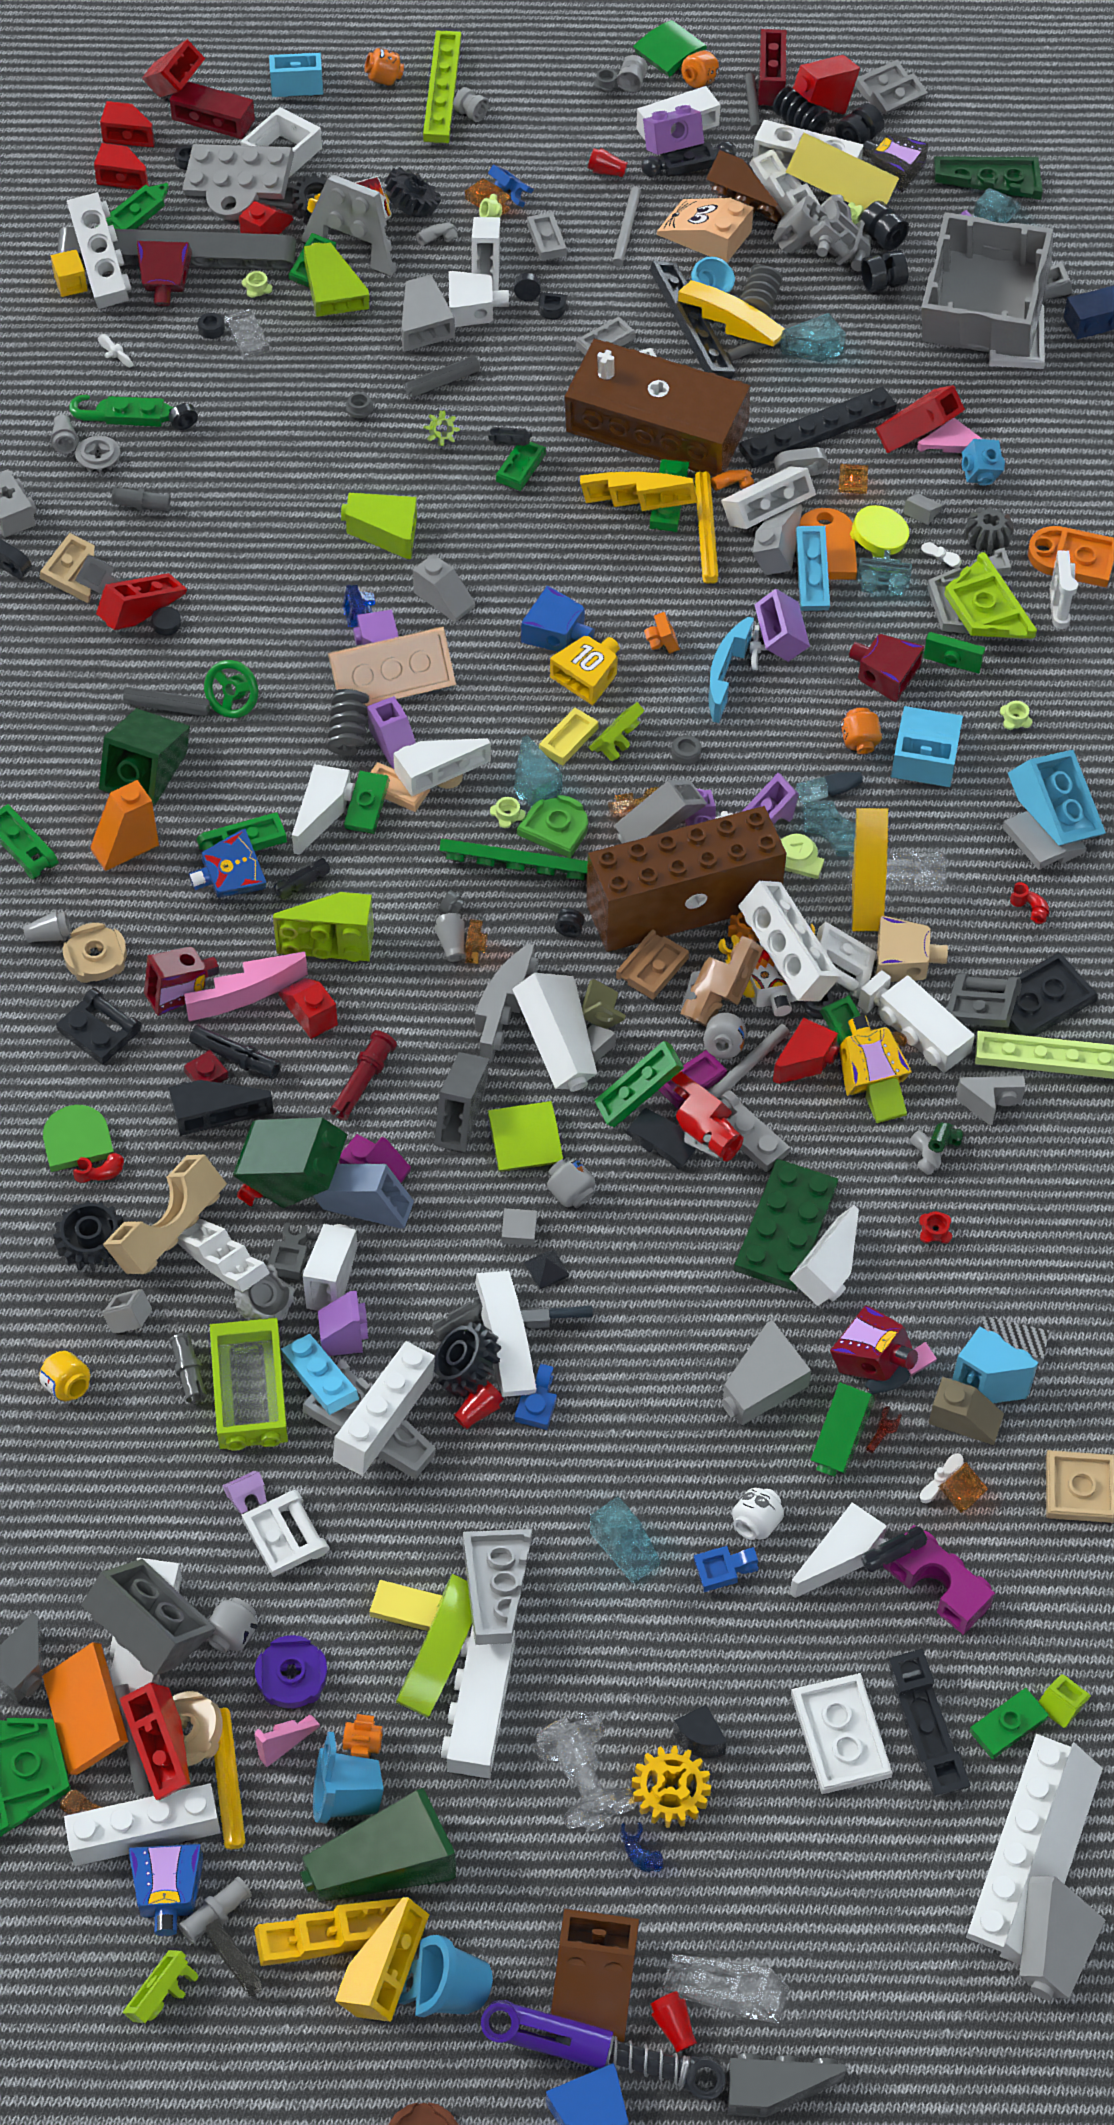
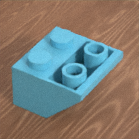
(296, 74)
(995, 1367)

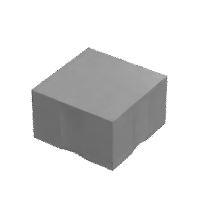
(987, 285)

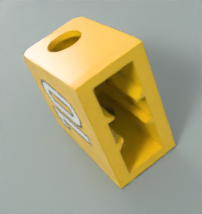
(586, 667)

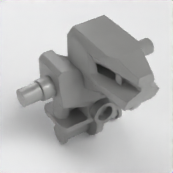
(828, 227)

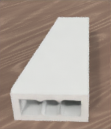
(558, 1028)

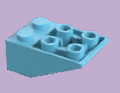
(926, 746)

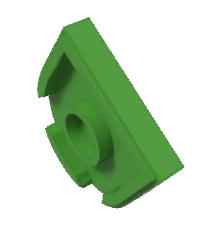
(556, 824)
(74, 1134)

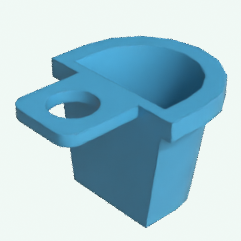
(345, 1784)
(447, 1979)

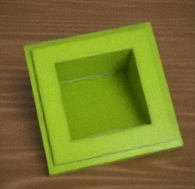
(886, 1100)
(1063, 1700)

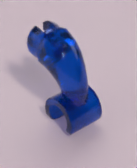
(641, 1858)

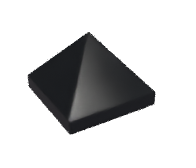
(546, 1269)

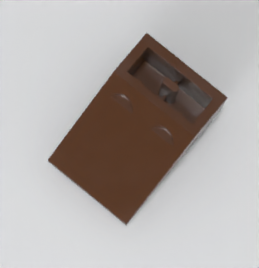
(734, 179)
(595, 1969)

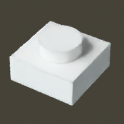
(871, 992)

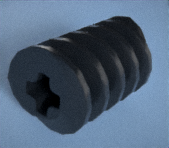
(799, 111)

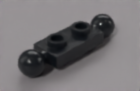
(686, 159)

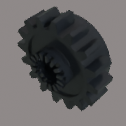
(411, 193)
(73, 1232)
(466, 1358)

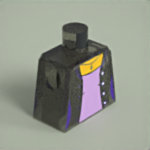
(897, 156)

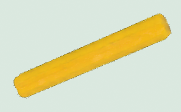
(229, 1787)

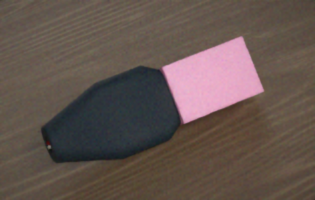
(902, 1374)

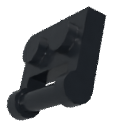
(94, 1035)

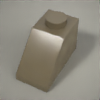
(965, 1411)

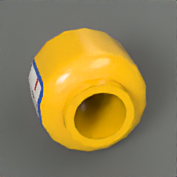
(64, 1376)

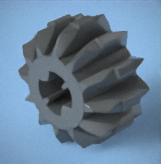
(989, 529)

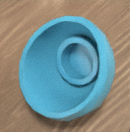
(714, 273)

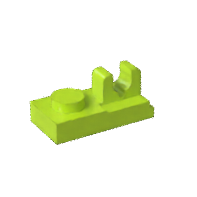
(612, 736)
(163, 1980)

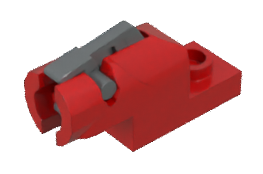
(705, 1120)

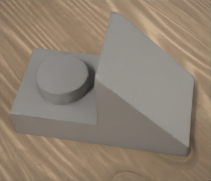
(984, 1093)

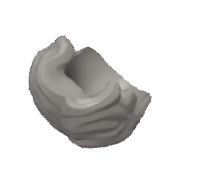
(266, 1298)

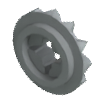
(87, 450)

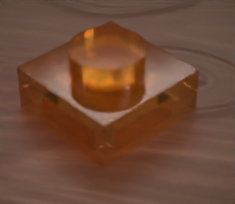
(853, 479)
(476, 941)
(963, 1487)

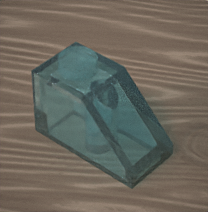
(996, 206)
(814, 339)
(535, 774)
(624, 1539)

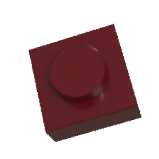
(206, 1068)

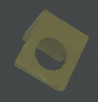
(600, 1004)

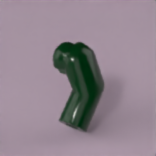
(944, 1135)

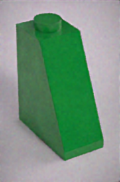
(842, 1429)

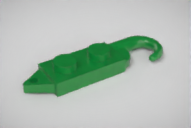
(139, 207)
(123, 411)

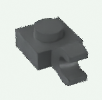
(96, 574)

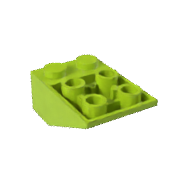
(327, 927)

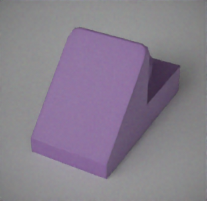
(777, 798)

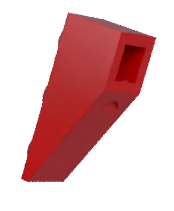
(920, 417)

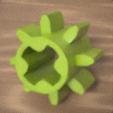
(438, 421)

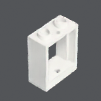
(283, 124)

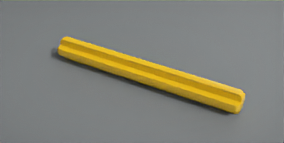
(706, 527)

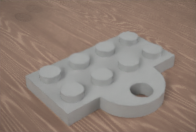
(237, 175)

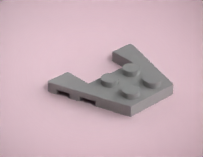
(355, 212)
(936, 586)

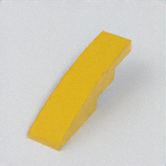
(740, 317)
(646, 488)
(869, 868)
(321, 1932)

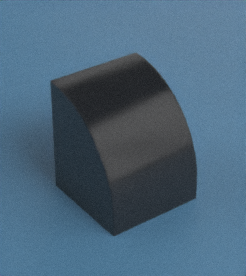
(700, 1734)

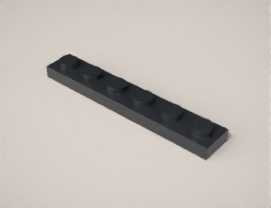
(689, 317)
(818, 426)

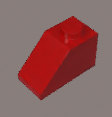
(126, 125)
(119, 167)
(263, 219)
(310, 1006)
(806, 1052)

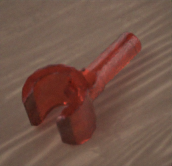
(885, 1426)

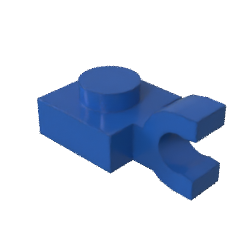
(507, 181)
(538, 1407)
(719, 1568)

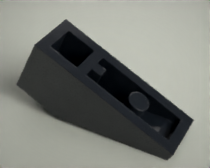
(212, 1104)

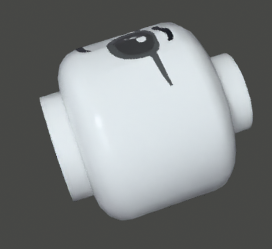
(757, 1513)

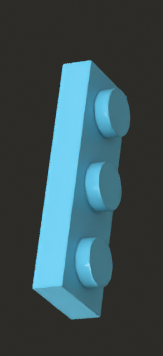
(812, 568)
(319, 1374)

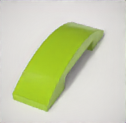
(439, 1649)

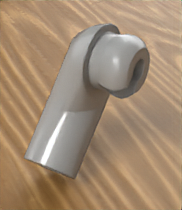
(435, 231)
(930, 1158)

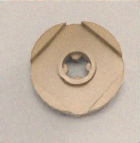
(98, 967)
(206, 1722)

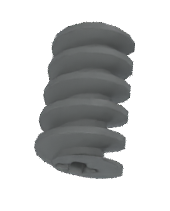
(762, 288)
(347, 721)

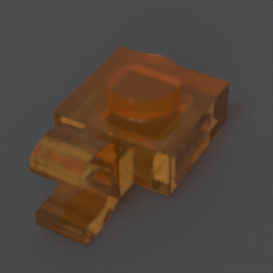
(484, 189)
(627, 802)

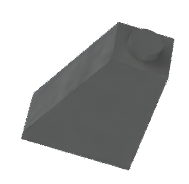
(461, 1101)

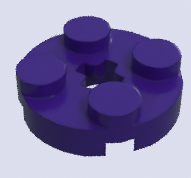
(304, 1687)

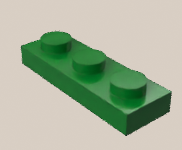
(669, 517)
(639, 1084)

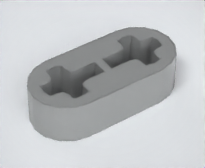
(803, 458)

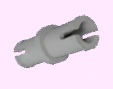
(215, 1908)

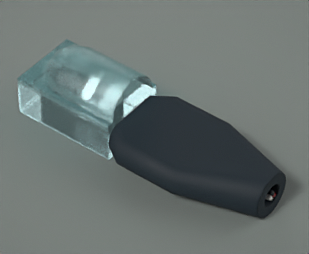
(828, 785)

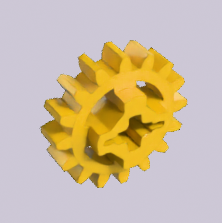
(672, 1770)

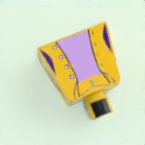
(870, 1057)

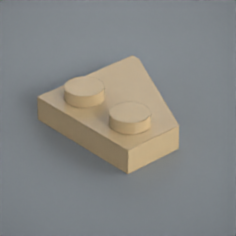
(65, 565)

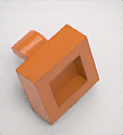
(662, 634)

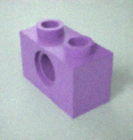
(687, 132)

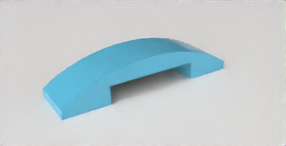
(733, 644)

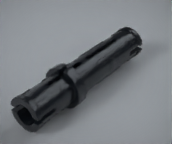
(246, 1057)

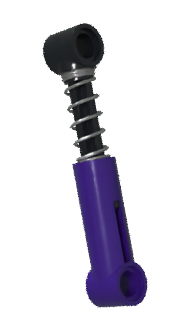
(598, 2047)

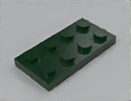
(785, 1223)

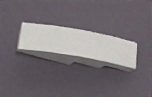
(781, 185)
(221, 1255)
(504, 1318)

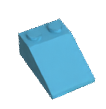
(1057, 797)

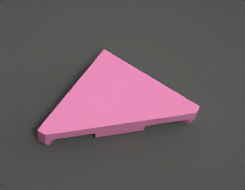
(951, 437)
(283, 1738)

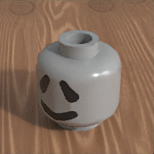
(234, 1625)

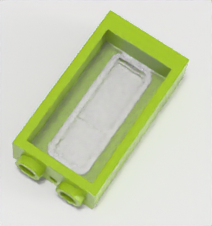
(248, 1384)

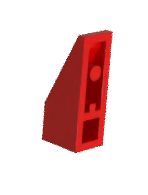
(135, 600)
(158, 1737)

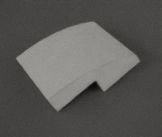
(890, 87)
(1038, 843)

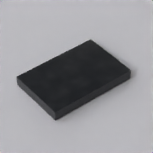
(1048, 996)

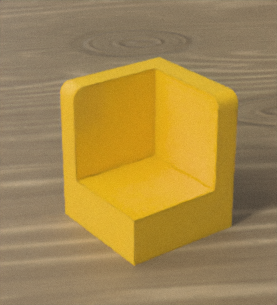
(69, 273)

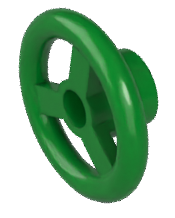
(242, 683)

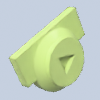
(802, 856)

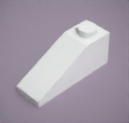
(438, 761)
(322, 804)
(829, 1261)
(840, 1550)

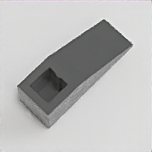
(769, 2086)

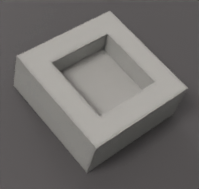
(519, 1227)

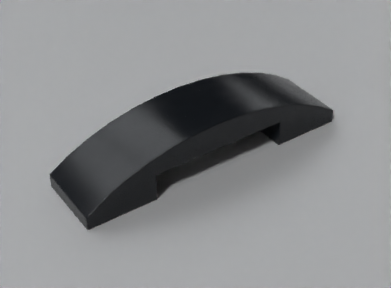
(926, 1724)

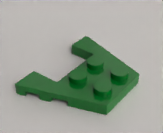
(30, 1769)

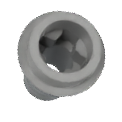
(63, 435)
(48, 928)
(450, 932)

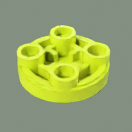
(880, 530)

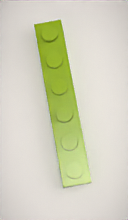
(442, 87)

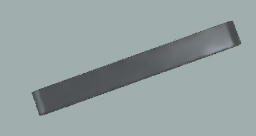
(208, 248)

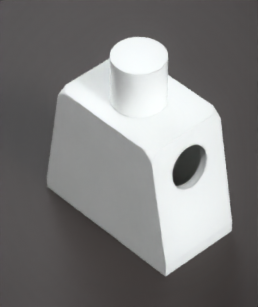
(473, 298)

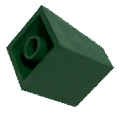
(143, 750)
(290, 1158)

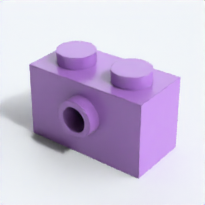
(782, 625)

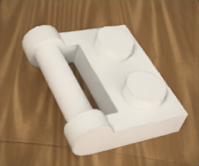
(1062, 589)
(849, 955)
(274, 1537)

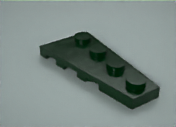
(1003, 174)

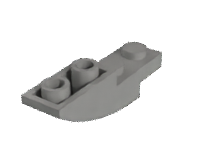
(500, 1001)

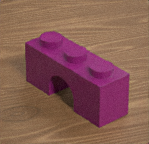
(966, 1594)

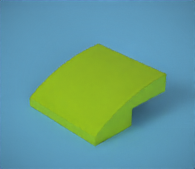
(525, 1136)

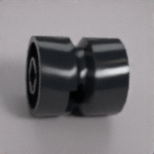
(861, 124)
(884, 225)
(883, 271)

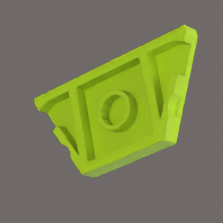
(987, 603)

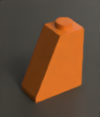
(125, 827)

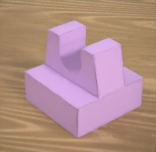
(242, 1487)

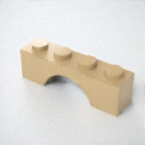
(192, 1188)

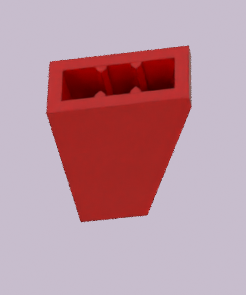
(173, 69)
(828, 82)

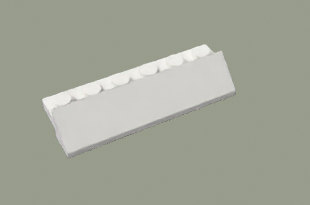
(1035, 1840)

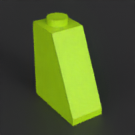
(333, 282)
(382, 521)

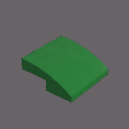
(668, 47)

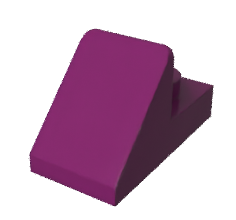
(366, 1152)

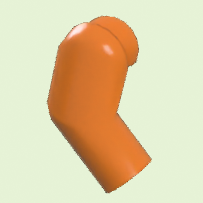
(731, 477)

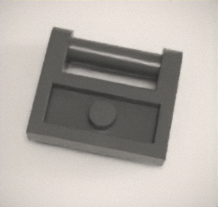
(983, 1007)

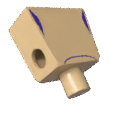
(906, 949)

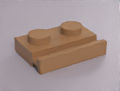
(652, 964)

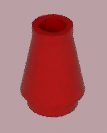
(606, 163)
(478, 1405)
(674, 2020)

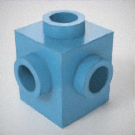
(982, 461)

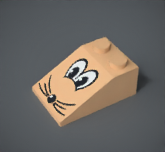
(709, 226)

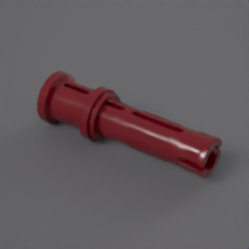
(369, 1063)

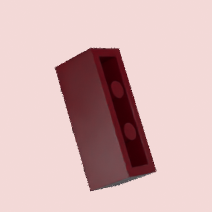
(771, 65)
(213, 110)

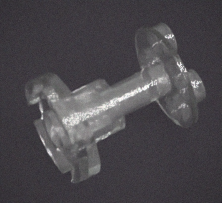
(574, 1749)

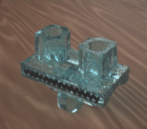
(884, 572)

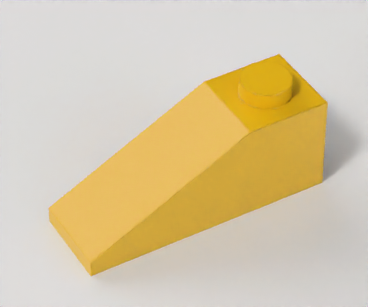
(382, 1965)

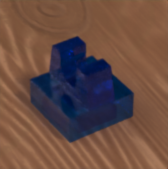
(356, 603)

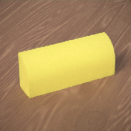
(840, 173)

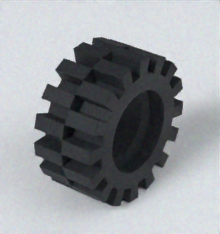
(302, 190)

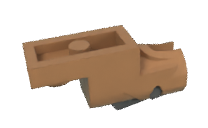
(720, 982)

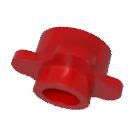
(939, 1220)

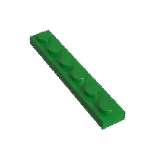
(514, 859)

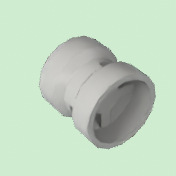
(632, 73)
(473, 105)

